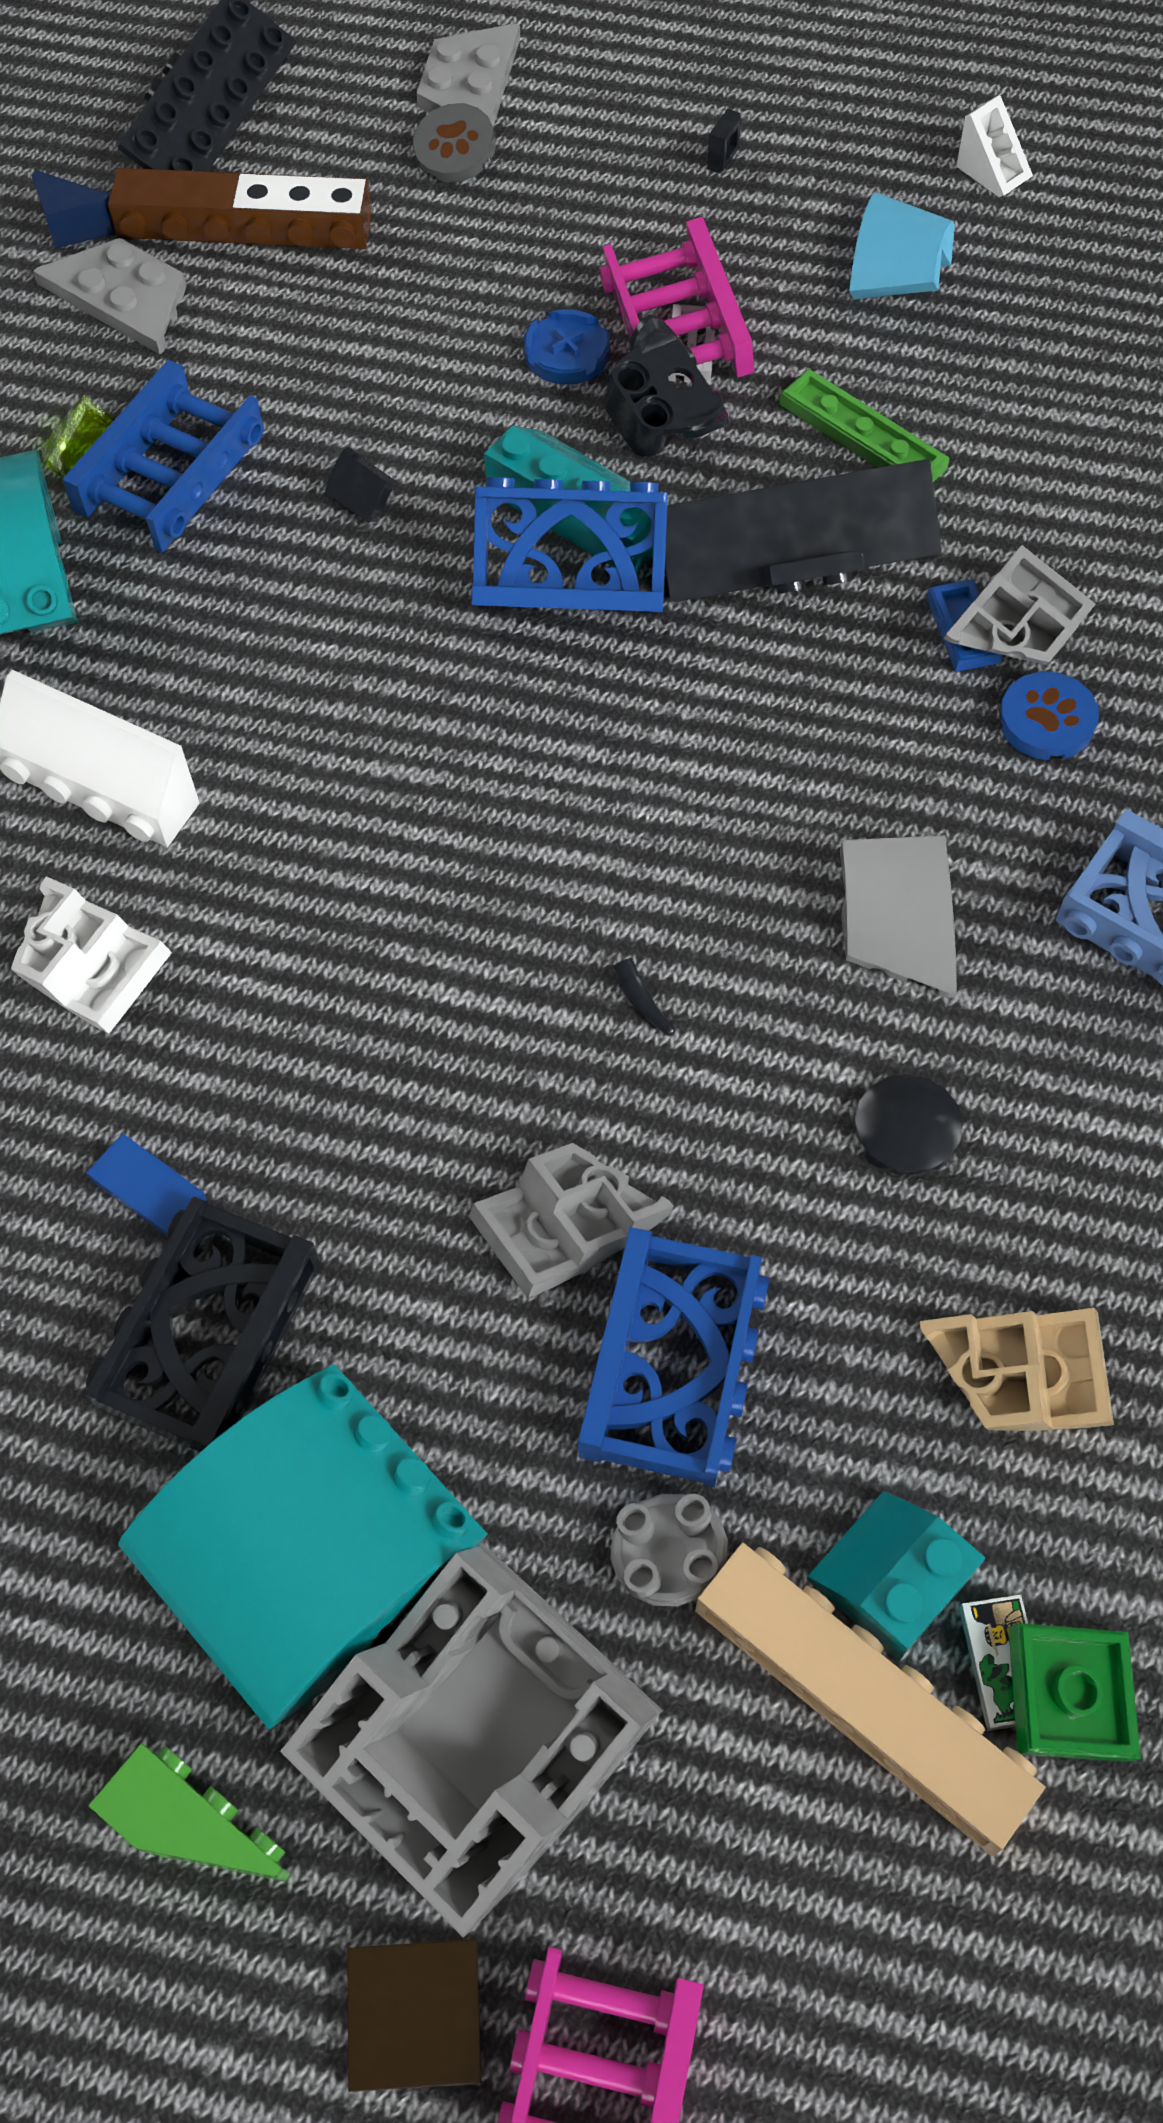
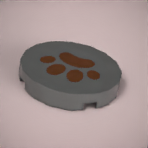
(454, 142)

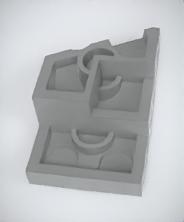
(1023, 612)
(900, 909)
(563, 1218)

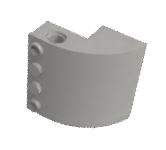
(470, 1736)

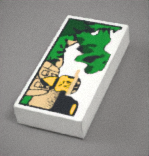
(989, 1650)

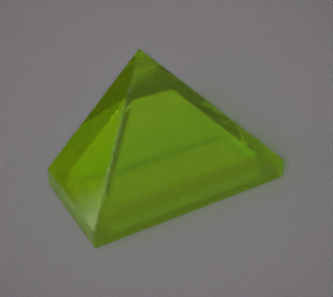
(74, 435)

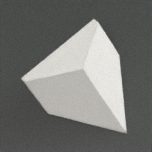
(992, 150)

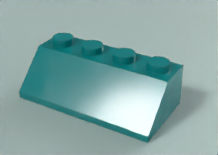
(537, 455)

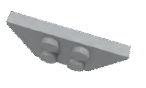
(469, 69)
(119, 288)

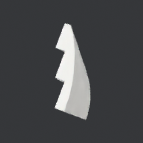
(86, 956)

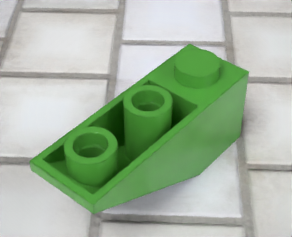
(172, 1820)

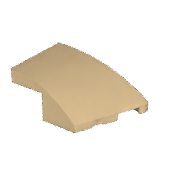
(1027, 1368)

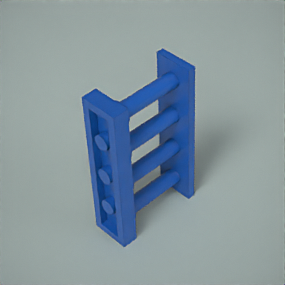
(146, 422)

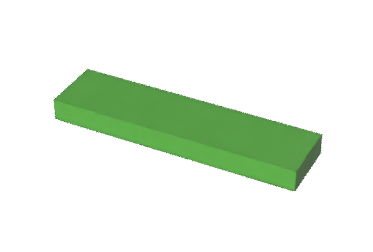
(857, 424)

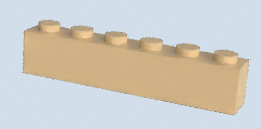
(871, 1699)

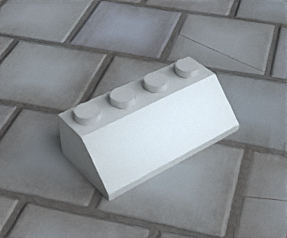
(94, 760)

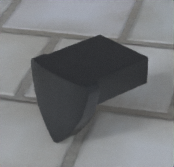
(359, 485)

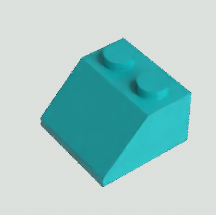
(896, 1571)

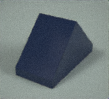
(72, 210)

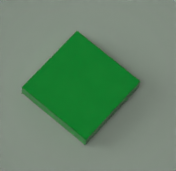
(1073, 1693)

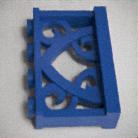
(515, 586)
(613, 1408)

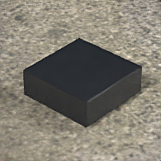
(724, 141)

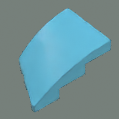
(899, 249)

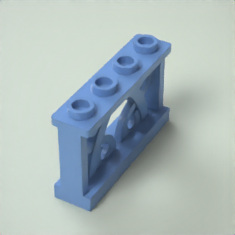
(1132, 932)

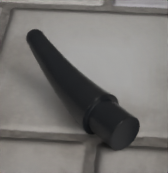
(638, 995)

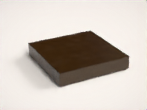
(413, 2015)

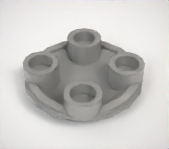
(668, 1548)

